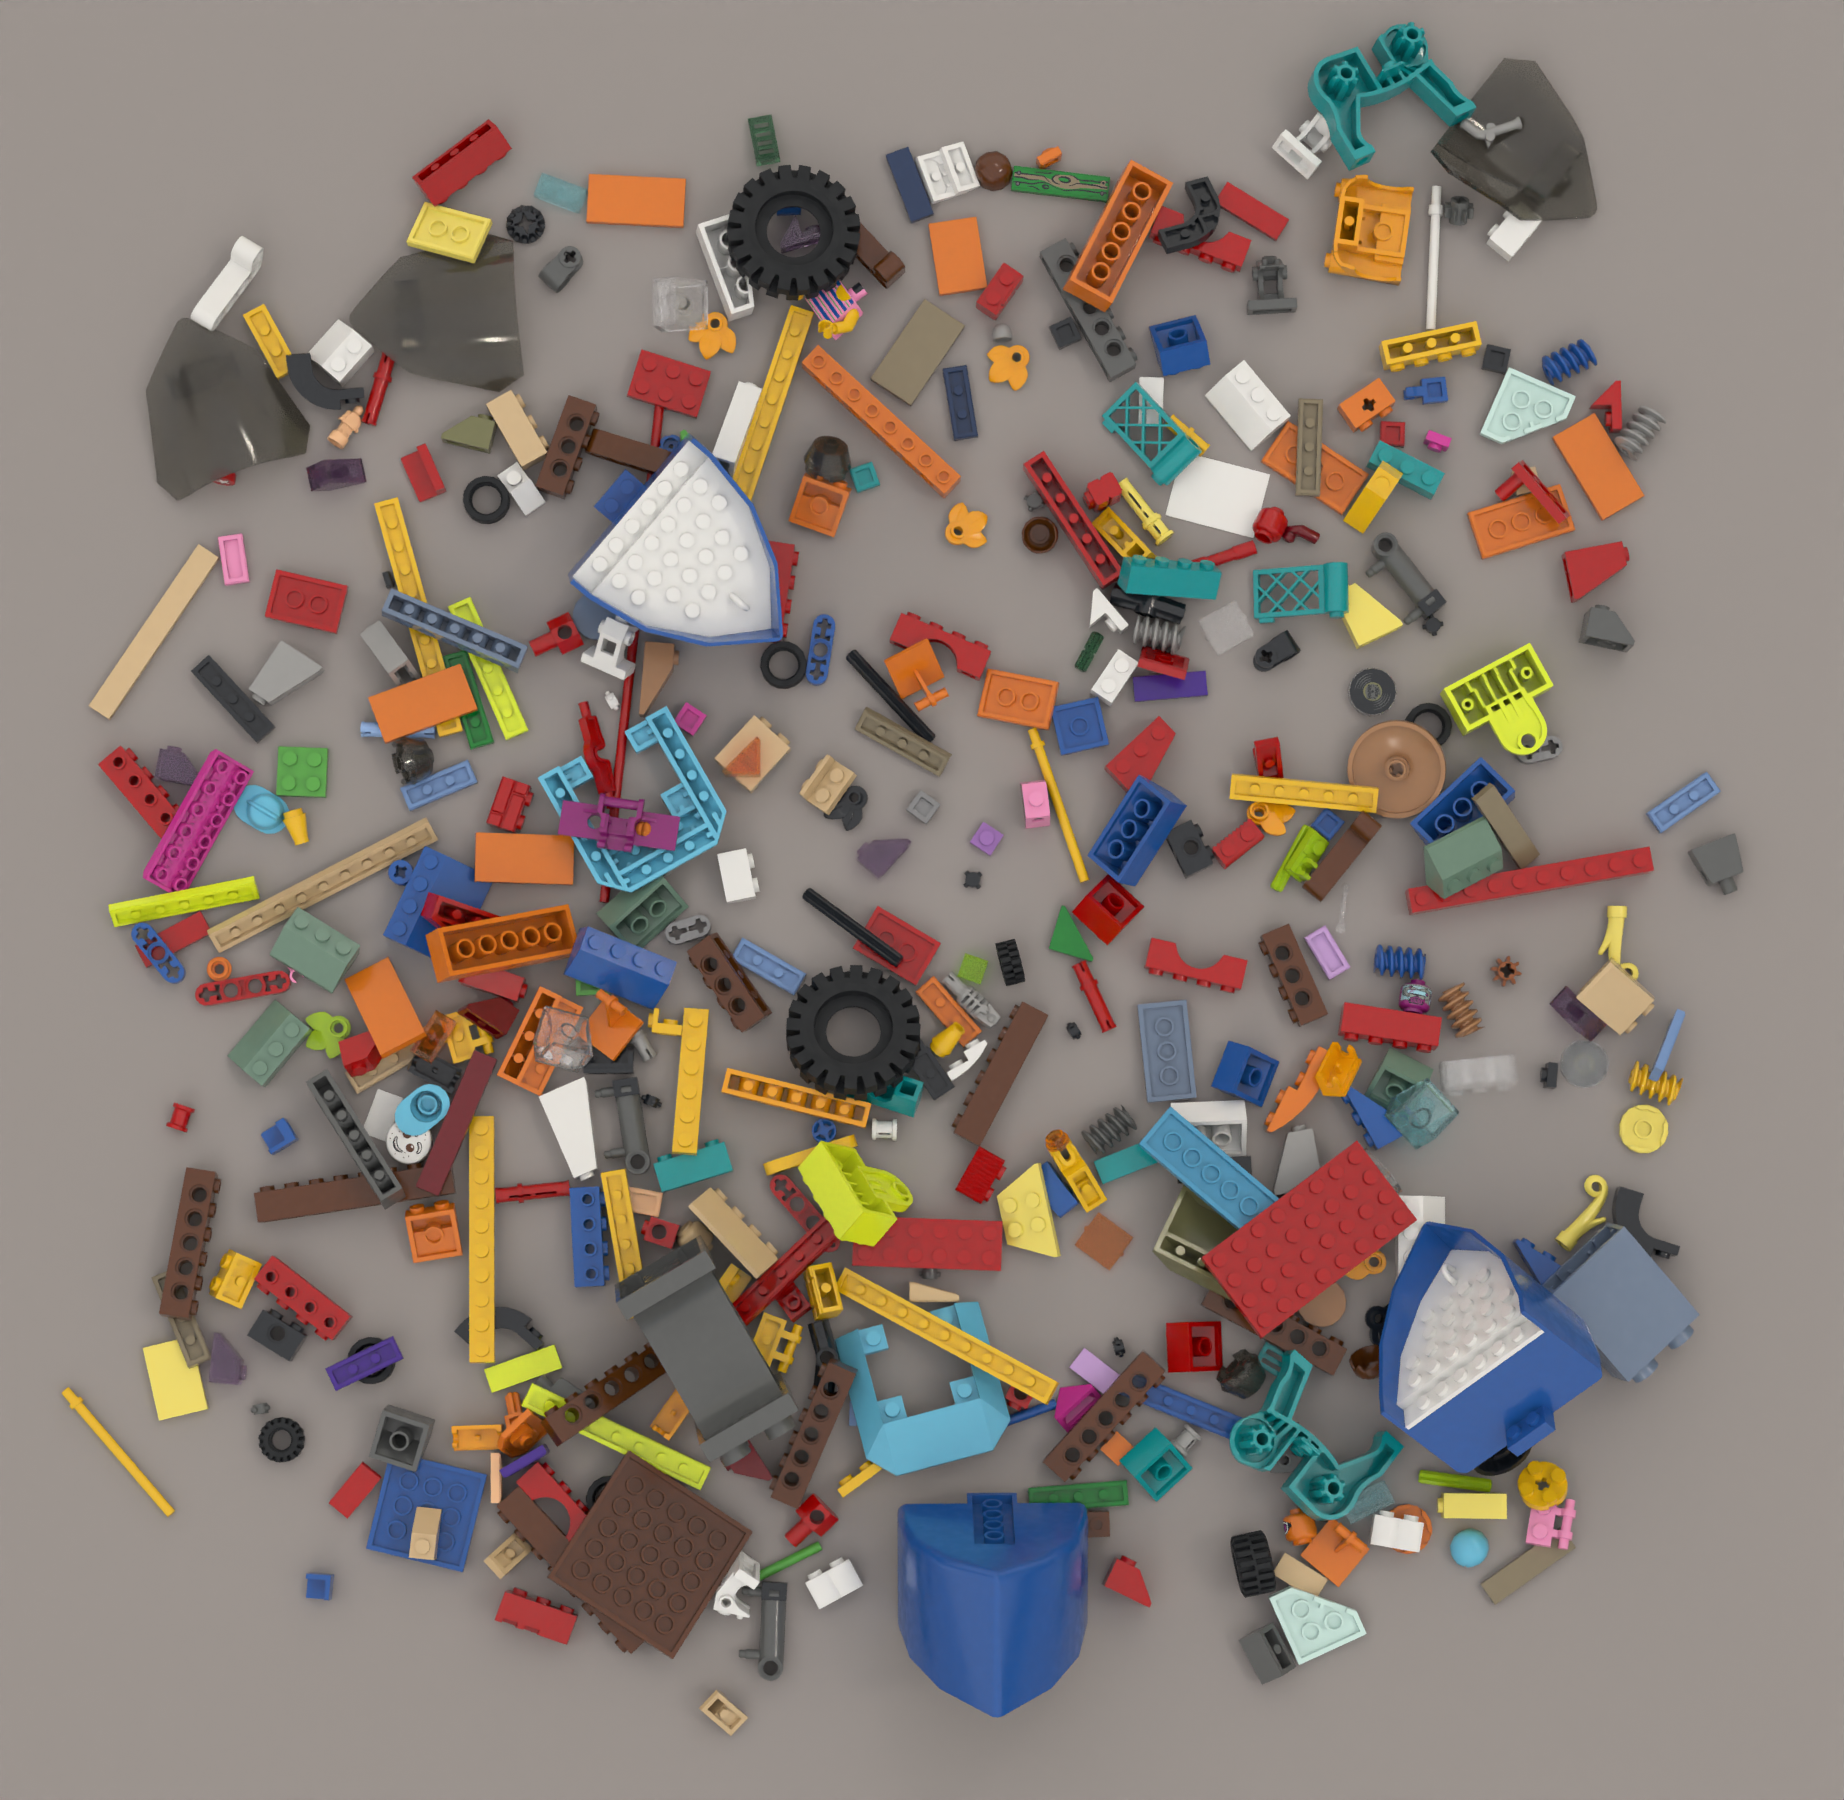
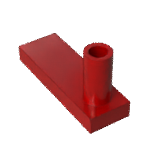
(1524, 475)

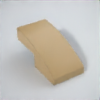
(1299, 1575)

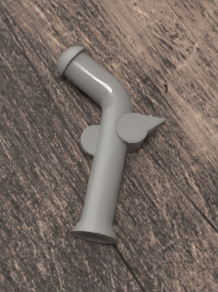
(1491, 129)

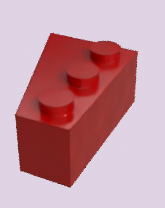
(1141, 755)
(448, 912)
(537, 1615)

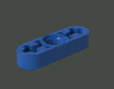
(823, 668)
(168, 953)

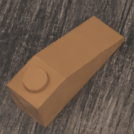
(657, 669)

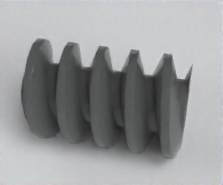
(1109, 1130)

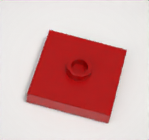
(1163, 663)

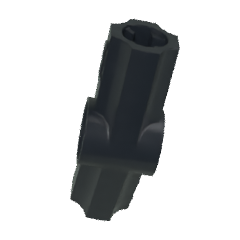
(1149, 605)
(822, 1341)

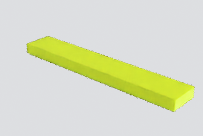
(493, 680)
(184, 901)

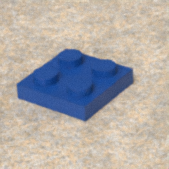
(1079, 726)

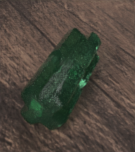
(1090, 648)

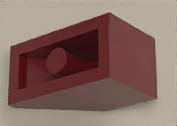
(491, 1015)
(751, 1466)

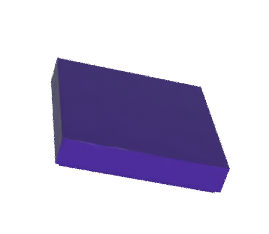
(524, 1461)

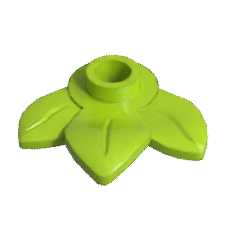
(324, 1033)

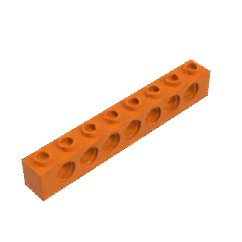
(881, 421)

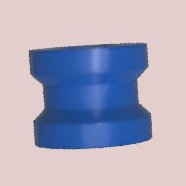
(403, 875)
(824, 1127)

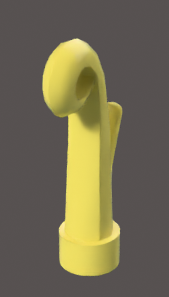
(1613, 937)
(1586, 1220)

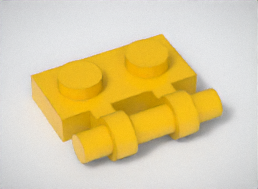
(461, 1041)
(768, 1338)

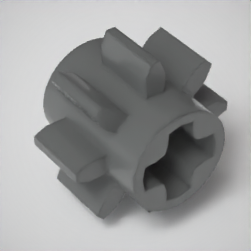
(1459, 210)

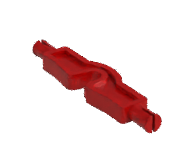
(595, 742)

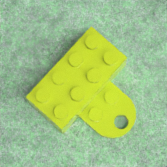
(1503, 698)
(852, 1195)

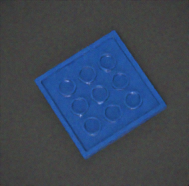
(431, 1486)

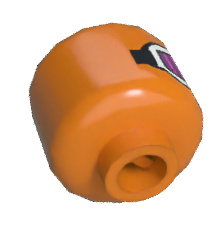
(1299, 1527)

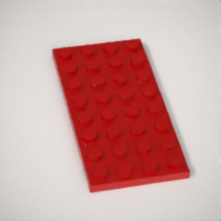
(1308, 1239)

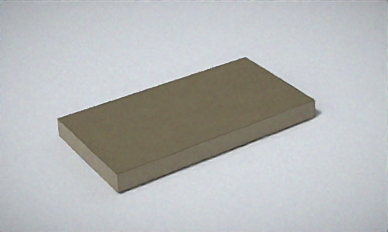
(917, 352)

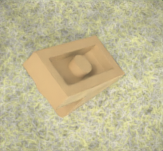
(507, 1555)
(723, 1712)

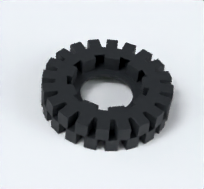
(787, 274)
(849, 1074)

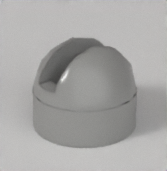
(1001, 333)

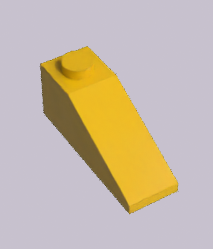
(1373, 497)
(1120, 535)

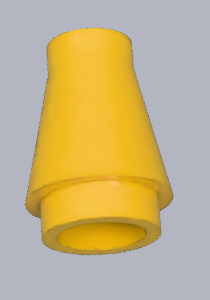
(296, 825)
(946, 1040)

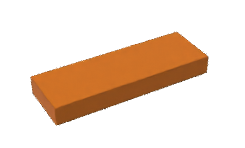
(947, 1009)

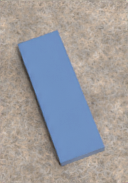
(439, 785)
(1683, 802)
(768, 966)
(1667, 1045)

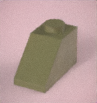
(472, 433)

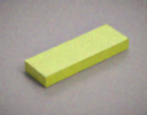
(523, 1368)

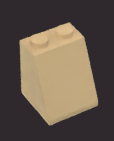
(1616, 997)

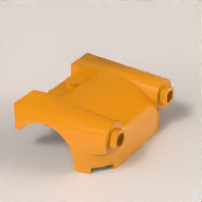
(1370, 230)

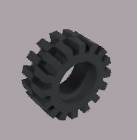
(1010, 962)
(270, 1429)

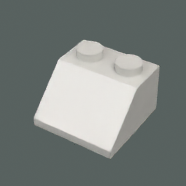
(341, 352)

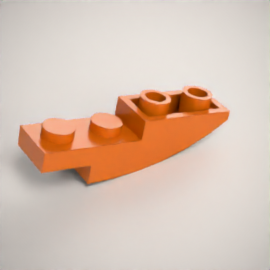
(1293, 1100)

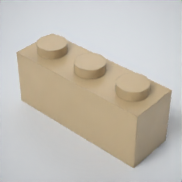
(518, 429)

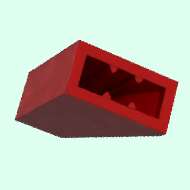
(1592, 566)
(499, 984)

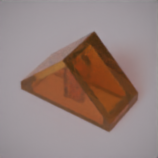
(746, 763)
(438, 1033)

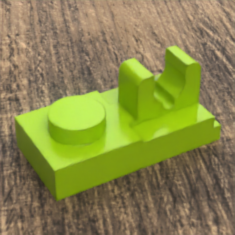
(1306, 856)

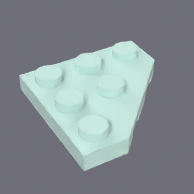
(1524, 407)
(1314, 1623)

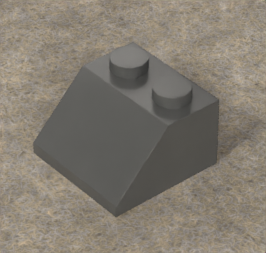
(1605, 630)
(401, 1437)

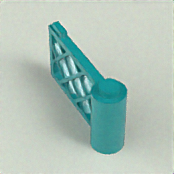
(1173, 457)
(1332, 593)

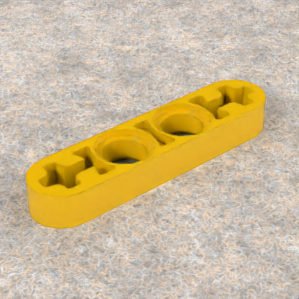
(796, 1159)

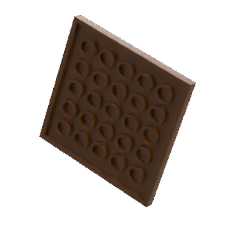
(649, 1554)

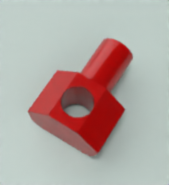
(552, 640)
(807, 1525)

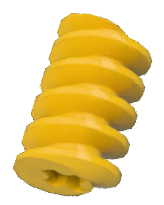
(1663, 1087)

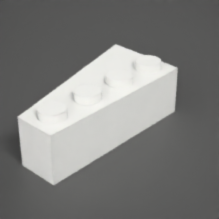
(733, 290)

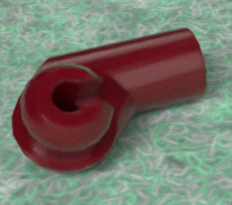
(1300, 531)

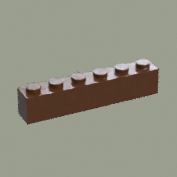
(1000, 1074)

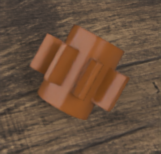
(1500, 975)

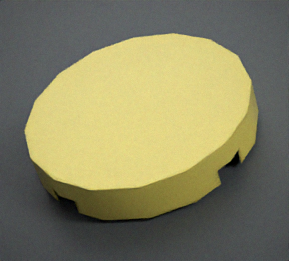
(1643, 1129)

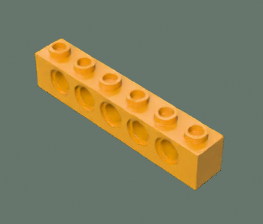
(795, 1098)

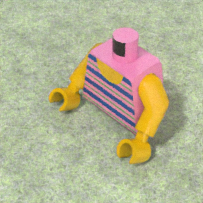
(837, 309)

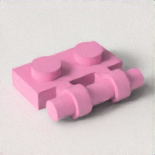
(1542, 1529)

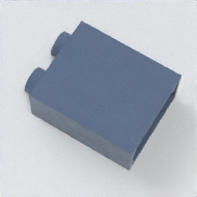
(1624, 1302)

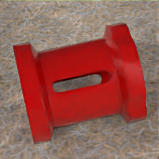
(180, 1117)

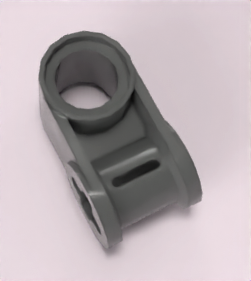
(559, 270)

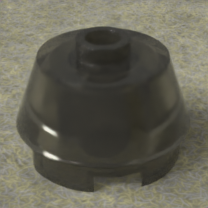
(828, 458)
(412, 759)
(1242, 1376)

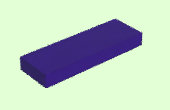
(1168, 687)
(364, 1363)

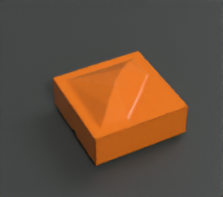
(1049, 157)

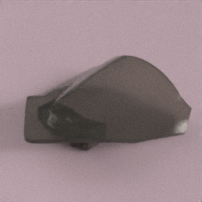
(1530, 170)
(448, 316)
(216, 410)

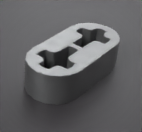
(1541, 755)
(689, 935)

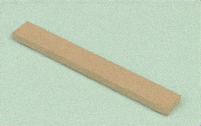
(154, 632)

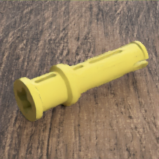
(1154, 518)

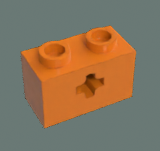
(1374, 394)

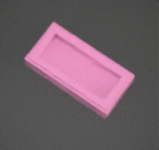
(233, 559)

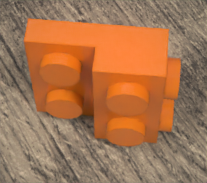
(820, 504)
(433, 1231)

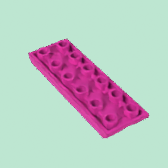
(197, 822)

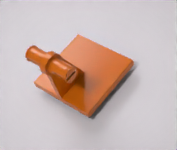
(915, 670)
(612, 1025)
(1335, 1551)

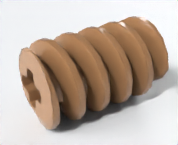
(1460, 1011)

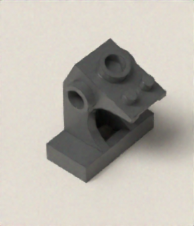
(1270, 269)

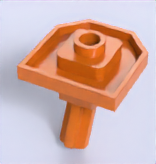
(522, 1428)

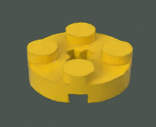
(1539, 1472)

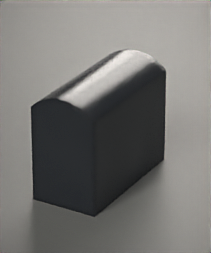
(388, 579)

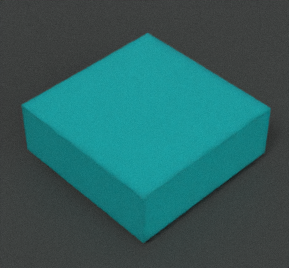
(864, 477)

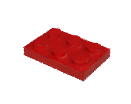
(668, 384)
(306, 601)
(907, 940)

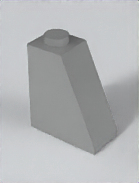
(389, 654)
(283, 674)
(1297, 1160)

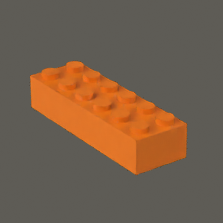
(1117, 236)
(501, 943)

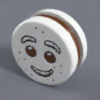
(408, 1148)

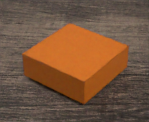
(1116, 1448)

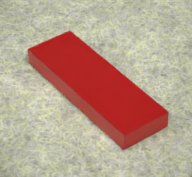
(1252, 211)
(178, 937)

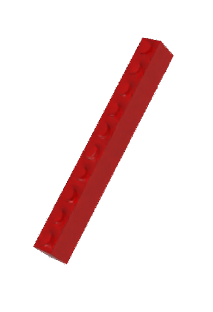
(1536, 880)

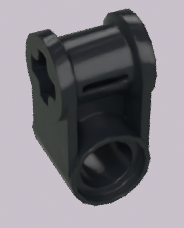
(1278, 649)

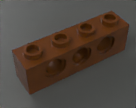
(573, 410)
(1285, 938)
(741, 986)

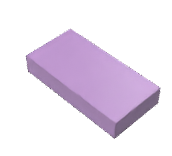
(1327, 952)
(1094, 1370)

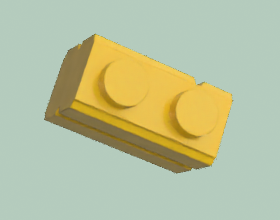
(823, 1291)

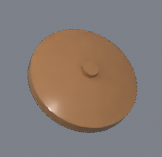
(1403, 764)

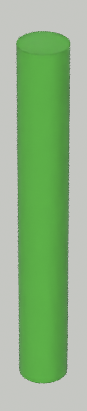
(790, 1560)

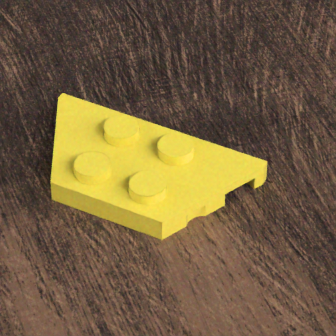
(1028, 1214)

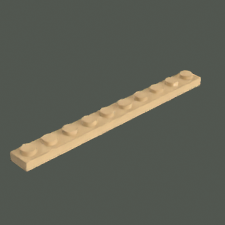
(322, 885)

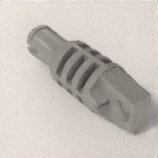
(972, 1001)

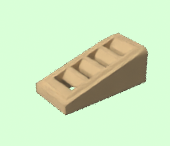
(924, 1293)

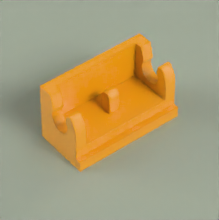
(1337, 1070)
(670, 1416)
(476, 1437)

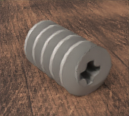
(1638, 430)
(1158, 635)

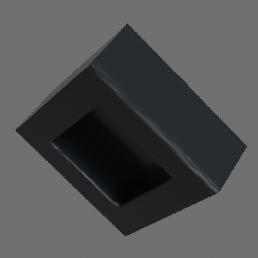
(1065, 333)
(1496, 359)
(1549, 1075)

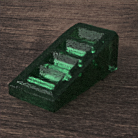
(769, 158)

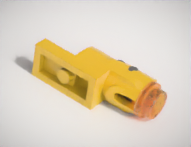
(1074, 1170)

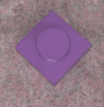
(986, 839)

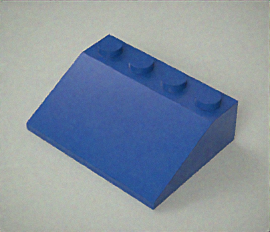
(439, 876)

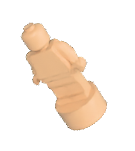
(349, 422)

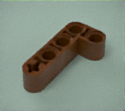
(877, 260)
(626, 451)
(1342, 856)

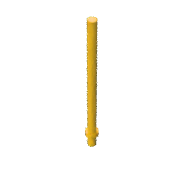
(1037, 746)
(76, 1403)

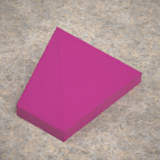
(1074, 1403)

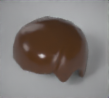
(993, 170)
(1040, 535)
(1366, 1362)

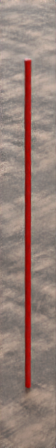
(628, 682)

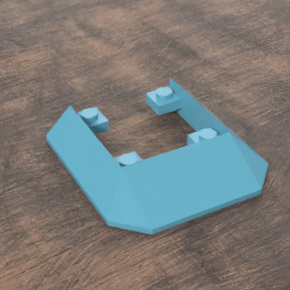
(691, 800)
(933, 1437)

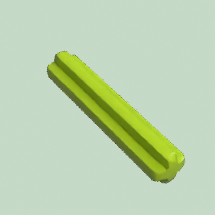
(1282, 876)
(1454, 1481)

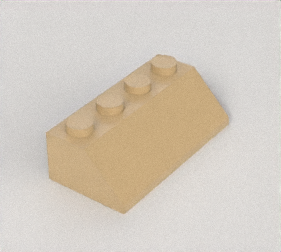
(733, 1232)

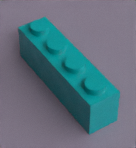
(1169, 577)

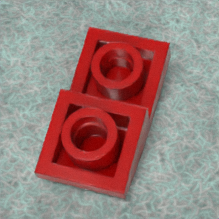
(793, 1302)
(355, 1490)

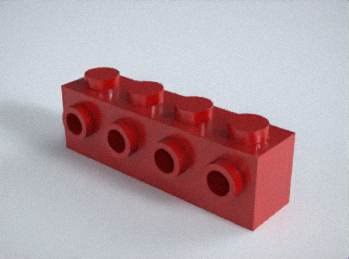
(462, 163)
(139, 789)
(1390, 1027)
(303, 1298)

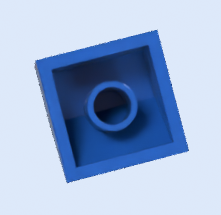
(1180, 345)
(1245, 1073)

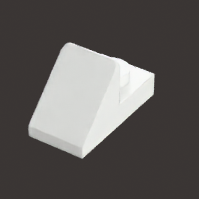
(521, 489)
(1102, 607)

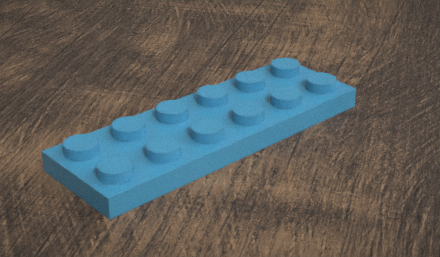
(1206, 1169)

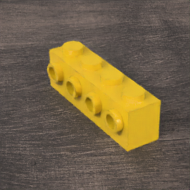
(1430, 345)

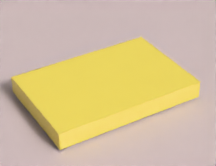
(449, 232)
(173, 1384)

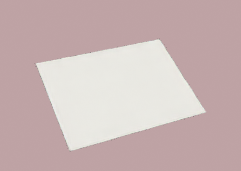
(1218, 495)

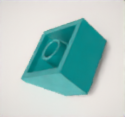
(1156, 1464)

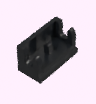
(603, 1065)
(438, 1073)

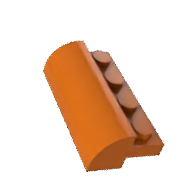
(519, 1063)

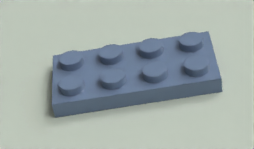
(1166, 1051)

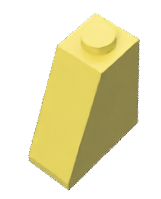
(1367, 618)
(1473, 1505)

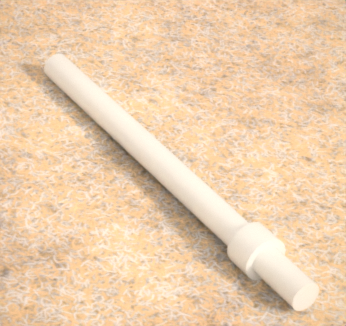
(1435, 211)

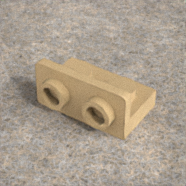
(827, 784)

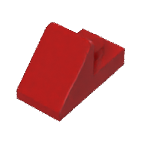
(1612, 401)
(1268, 757)

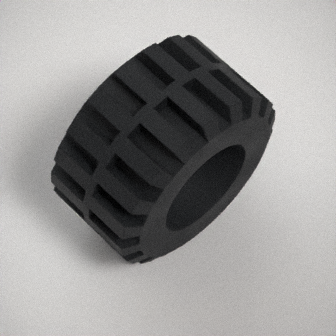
(1253, 1563)

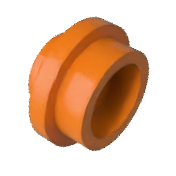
(213, 963)

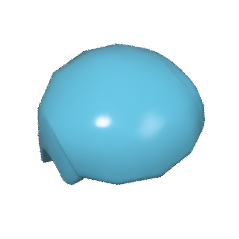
(1469, 1547)

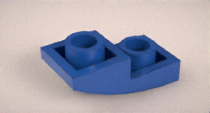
(1059, 1193)

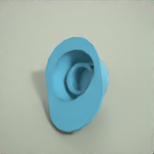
(261, 809)
(422, 1109)

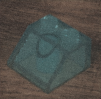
(1420, 1113)

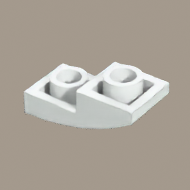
(972, 1054)

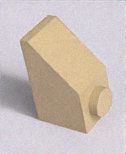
(425, 1533)

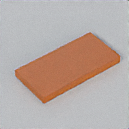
(636, 201)
(1598, 466)
(1338, 476)
(1516, 524)
(422, 703)
(524, 858)
(385, 1007)

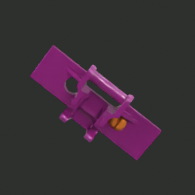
(619, 834)

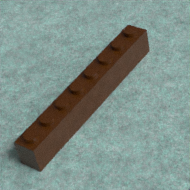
(336, 1195)
(549, 1543)

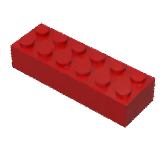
(935, 1245)

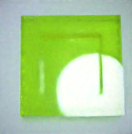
(972, 969)

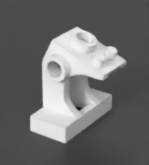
(1314, 134)
(622, 634)
(742, 1573)

